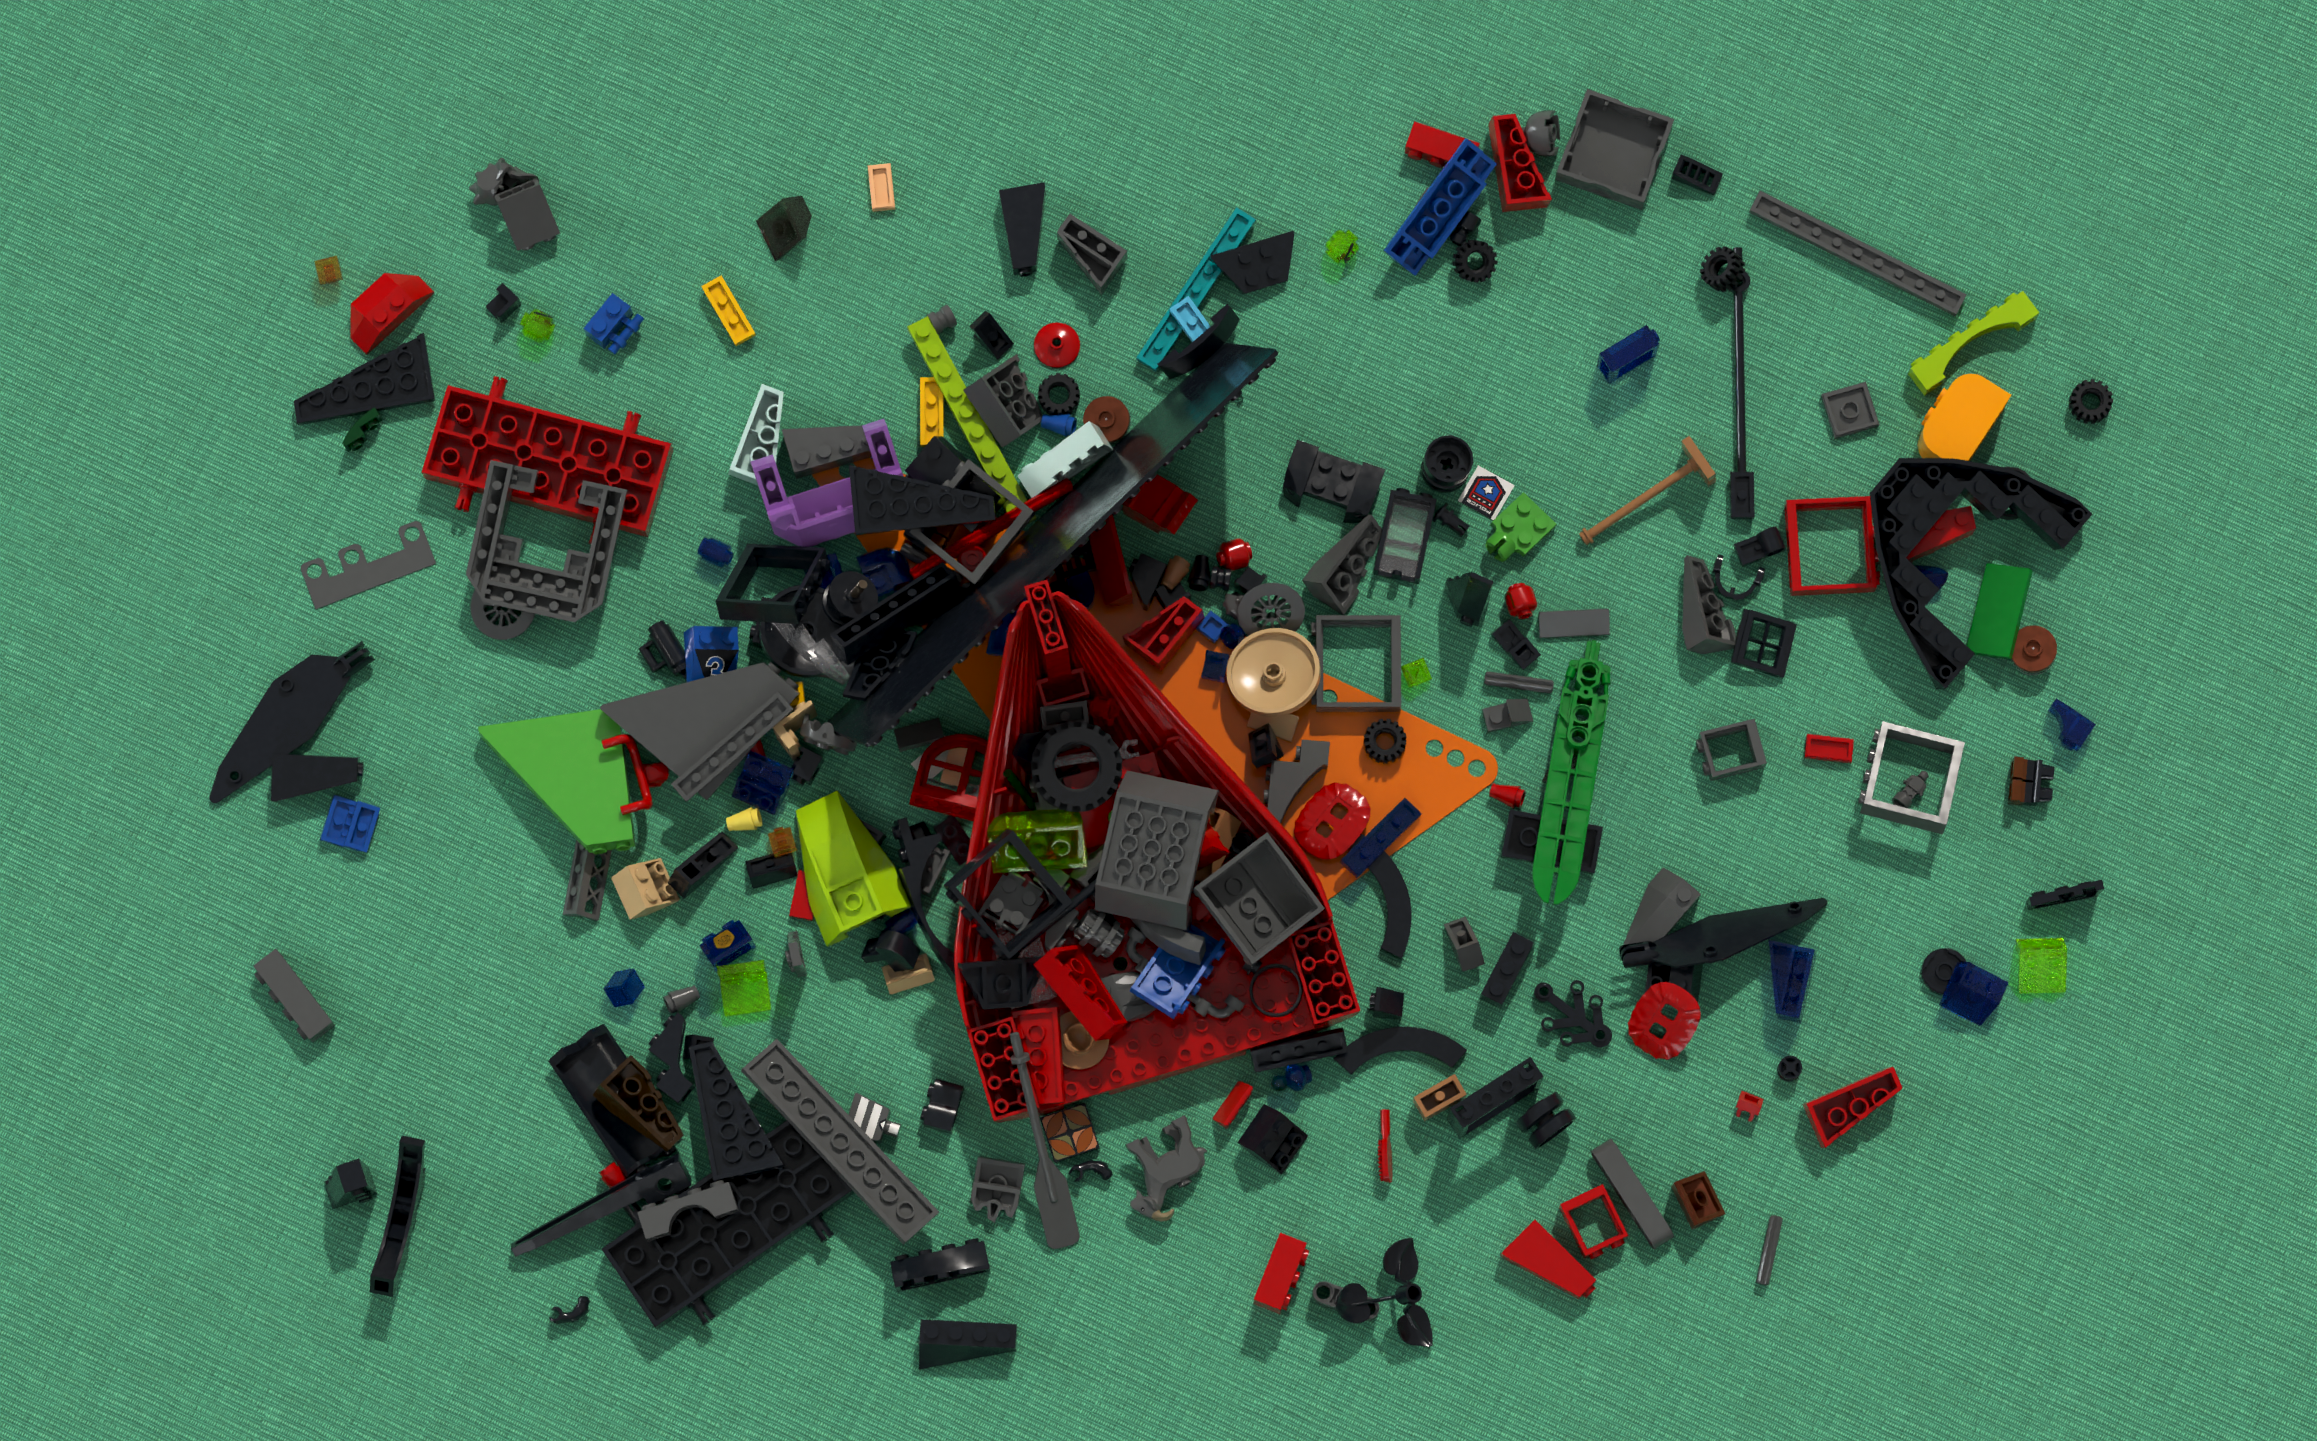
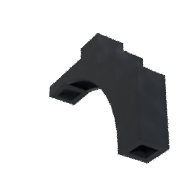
(401, 1217)

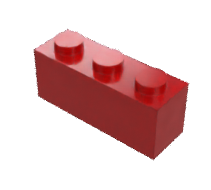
(1432, 144)

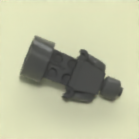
(1914, 786)

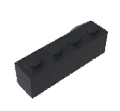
(940, 1266)
(958, 1341)

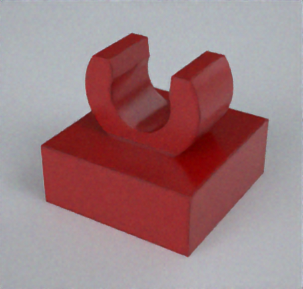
(1749, 1103)

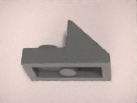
(1507, 715)

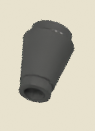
(680, 999)

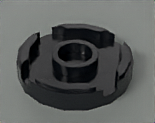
(1938, 969)

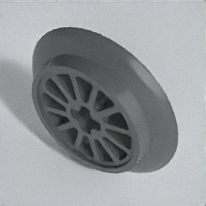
(1292, 619)
(488, 626)

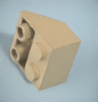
(644, 888)

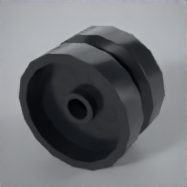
(1544, 1118)

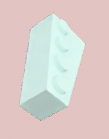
(760, 434)
(1065, 459)

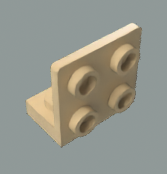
(789, 724)

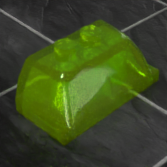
(1051, 836)

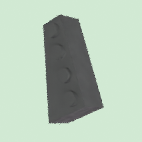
(824, 448)

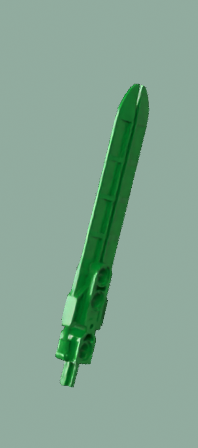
(1594, 708)

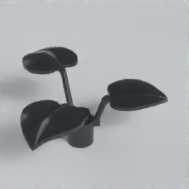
(1402, 1262)

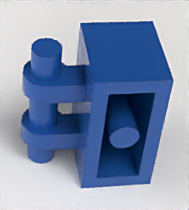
(609, 321)

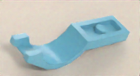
(1189, 318)

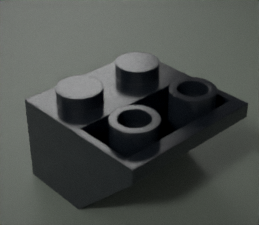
(1685, 977)
(1272, 1138)

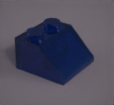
(1973, 992)

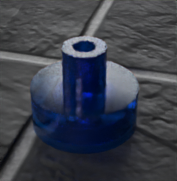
(1232, 635)

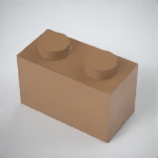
(1439, 1097)

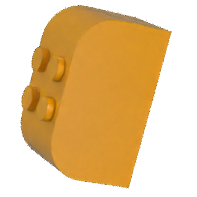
(1961, 418)

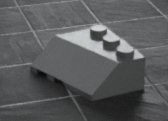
(1005, 402)

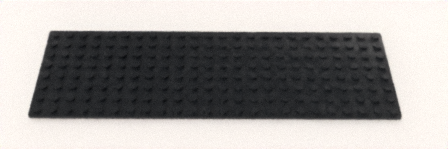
(1054, 538)

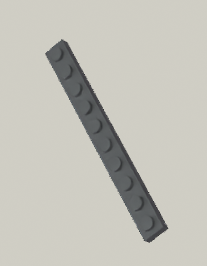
(1857, 253)

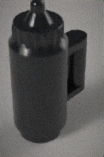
(668, 647)

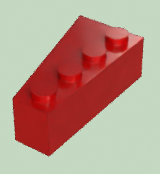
(1948, 529)

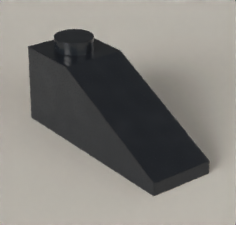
(701, 865)

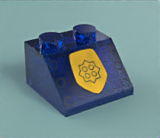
(727, 944)

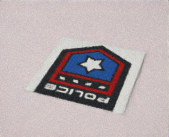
(1486, 493)

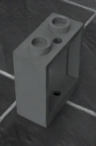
(1754, 742)

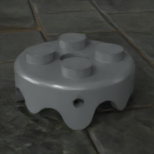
(824, 736)

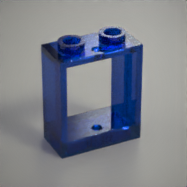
(1628, 354)

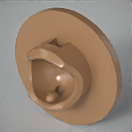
(1078, 1047)

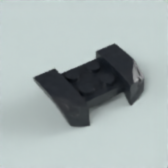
(1331, 481)

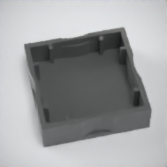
(1614, 149)

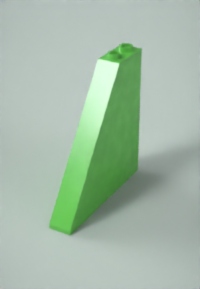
(571, 773)

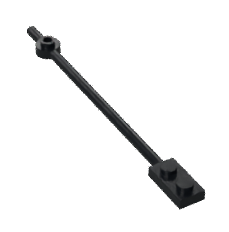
(1741, 481)

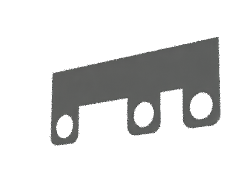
(366, 575)

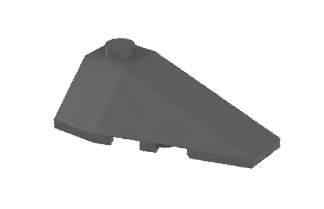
(1661, 907)

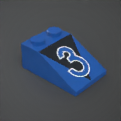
(710, 651)

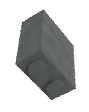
(527, 214)

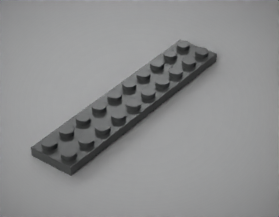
(840, 1141)

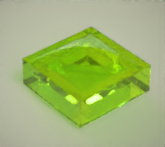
(1416, 672)

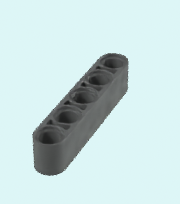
(1632, 1193)

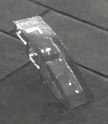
(817, 654)

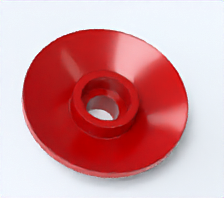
(1057, 355)

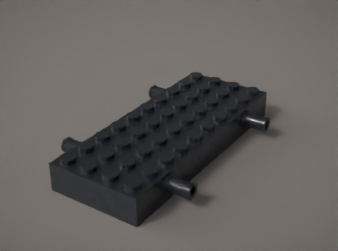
(708, 1251)

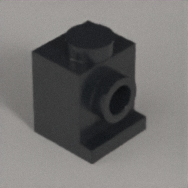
(806, 767)

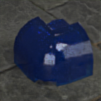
(886, 569)

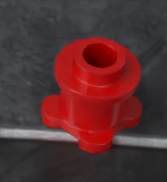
(1104, 709)

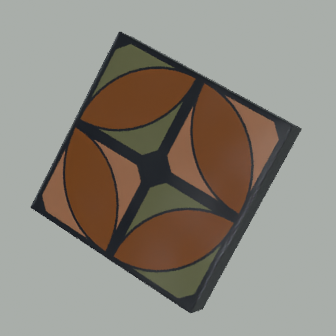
(1069, 1133)

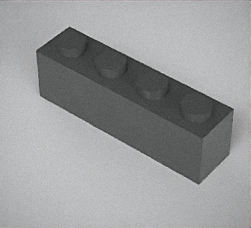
(294, 996)

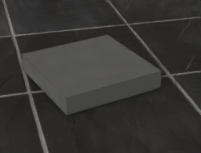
(1850, 410)

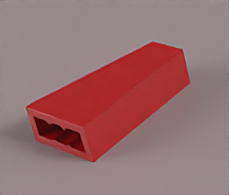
(1548, 1260)

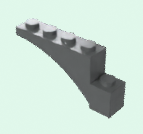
(1290, 777)

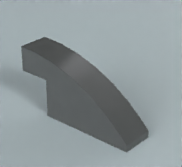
(1174, 940)

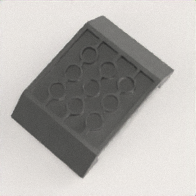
(1153, 849)

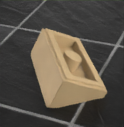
(1282, 726)
(909, 979)

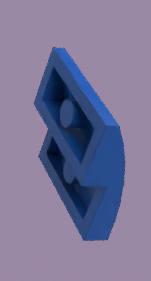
(349, 824)

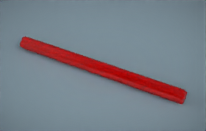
(994, 527)

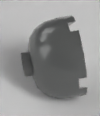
(1541, 133)

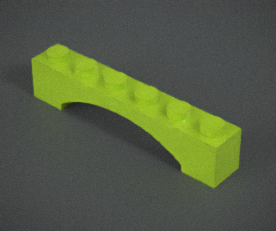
(2014, 313)

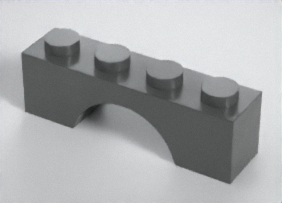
(658, 1219)

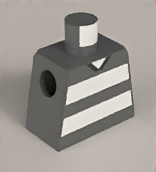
(873, 1118)

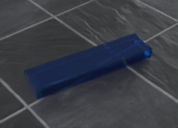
(1380, 838)

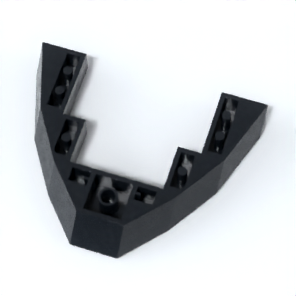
(1913, 500)

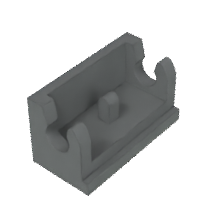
(933, 870)

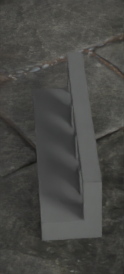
(578, 888)

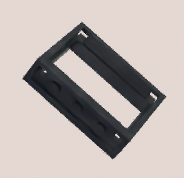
(775, 556)
(1061, 898)
(1495, 1097)

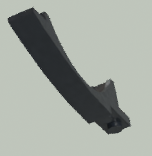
(915, 855)

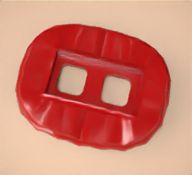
(1345, 830)
(1678, 1031)

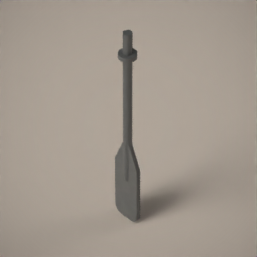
(1049, 1183)

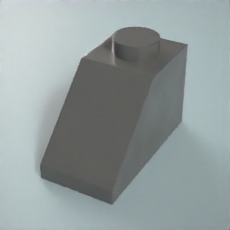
(1464, 944)

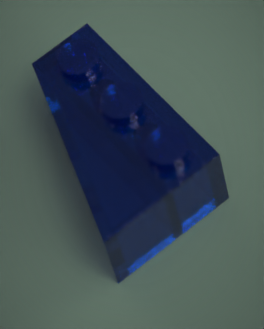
(1791, 975)

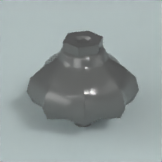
(1231, 604)

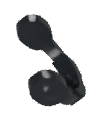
(1717, 568)

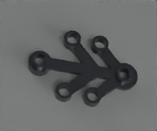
(1575, 1017)

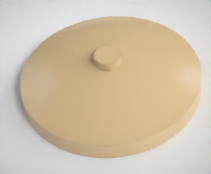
(1273, 672)

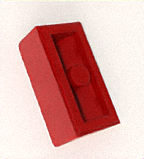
(1233, 1104)

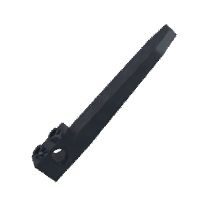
(636, 1187)

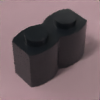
(943, 1105)

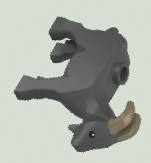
(1166, 1171)

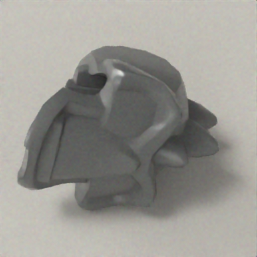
(497, 179)

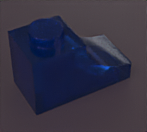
(2073, 725)

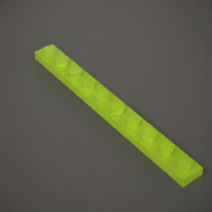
(965, 413)

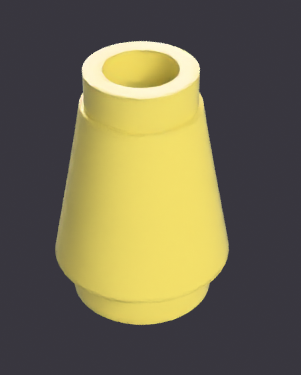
(745, 820)

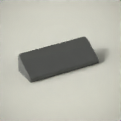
(1574, 623)

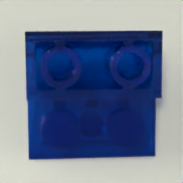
(762, 783)

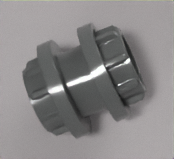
(1099, 933)

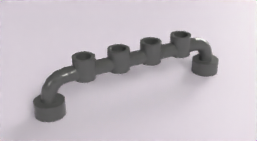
(1201, 1005)

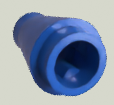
(1060, 424)

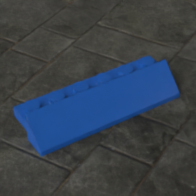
(1441, 208)

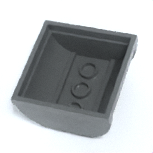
(1258, 899)

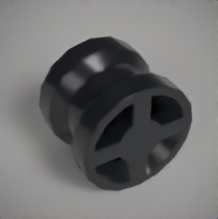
(1220, 578)
(1793, 1065)

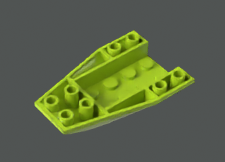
(845, 869)

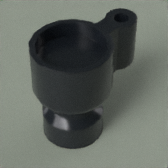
(1466, 227)

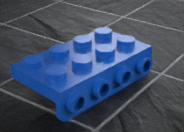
(1170, 980)

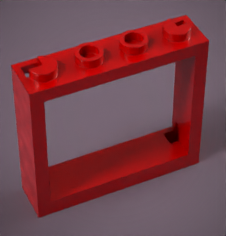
(1791, 508)

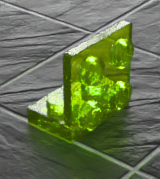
(2042, 965)
(744, 988)

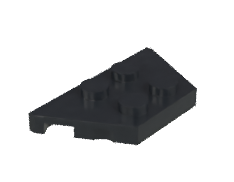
(1257, 263)
(1001, 981)

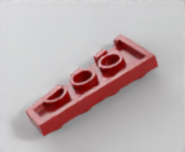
(1042, 1040)

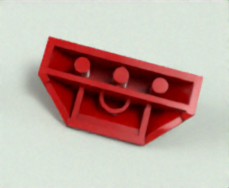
(385, 307)

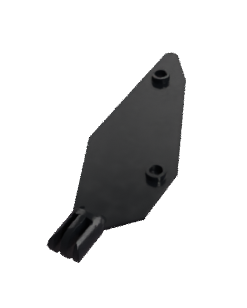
(287, 716)
(1720, 935)

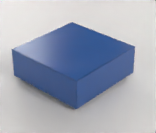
(1211, 627)

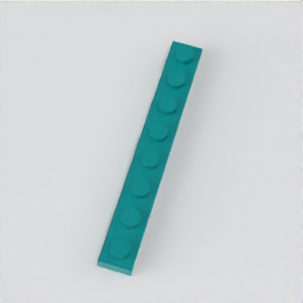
(1196, 288)

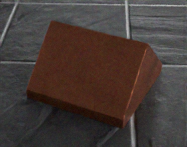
(1697, 1199)

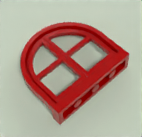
(942, 799)

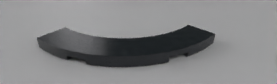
(1397, 903)
(1397, 1040)

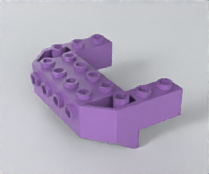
(825, 510)

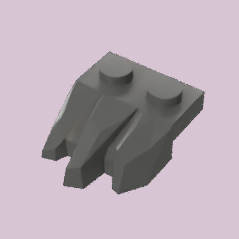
(1129, 1004)
(997, 1186)

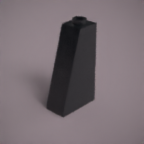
(1023, 223)
(305, 774)

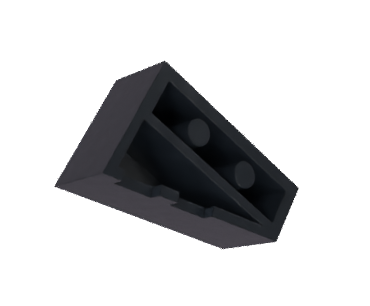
(350, 1184)

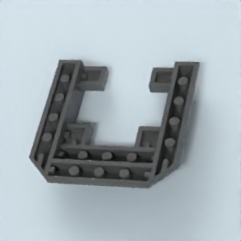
(530, 588)

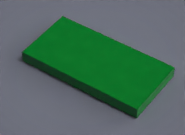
(1999, 610)

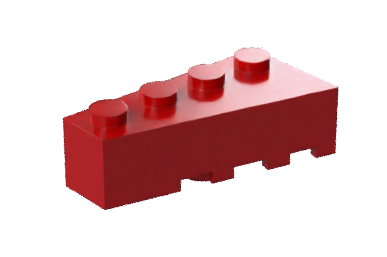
(1516, 172)
(1081, 990)
(1844, 1107)

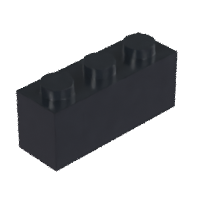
(1506, 970)

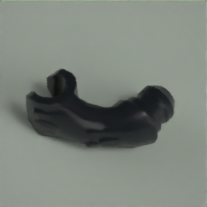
(1098, 1167)
(579, 1311)

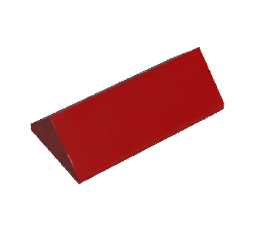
(1111, 565)

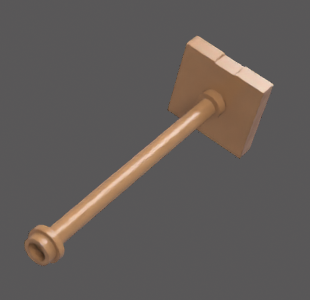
(1695, 463)

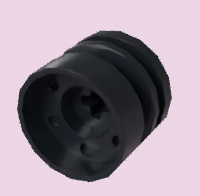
(1448, 451)

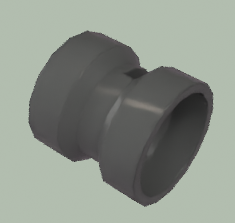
(942, 319)

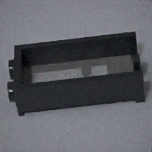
(1405, 535)

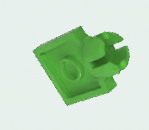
(1519, 528)

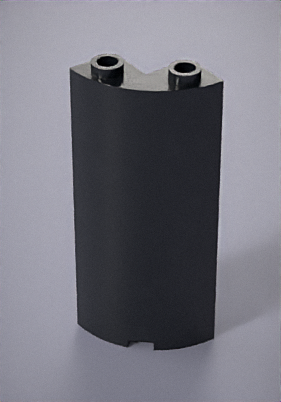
(582, 1070)

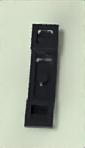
(1203, 347)

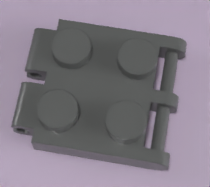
(1012, 902)

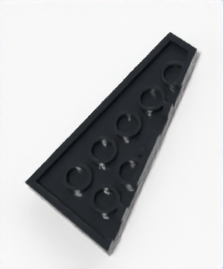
(383, 383)
(731, 1130)

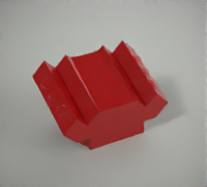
(1160, 506)

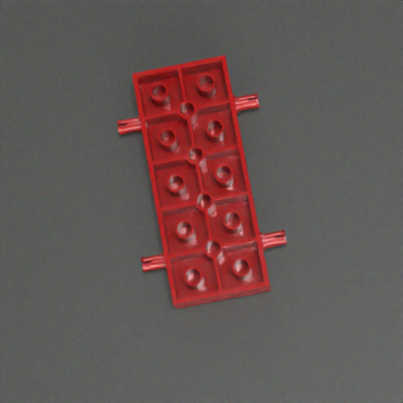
(562, 448)

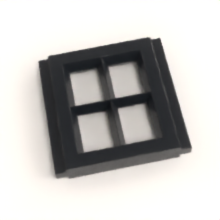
(1743, 638)

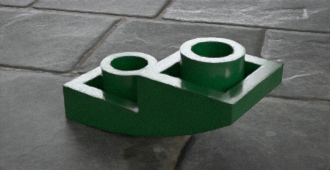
(355, 437)

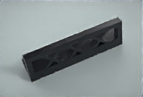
(1299, 1050)

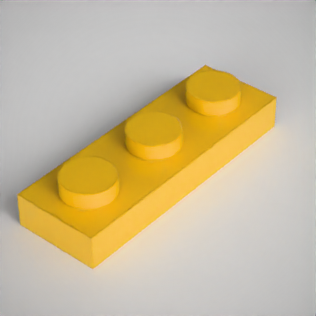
(728, 310)
(930, 410)

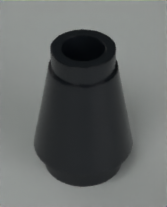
(1200, 574)

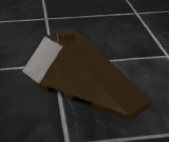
(636, 1101)

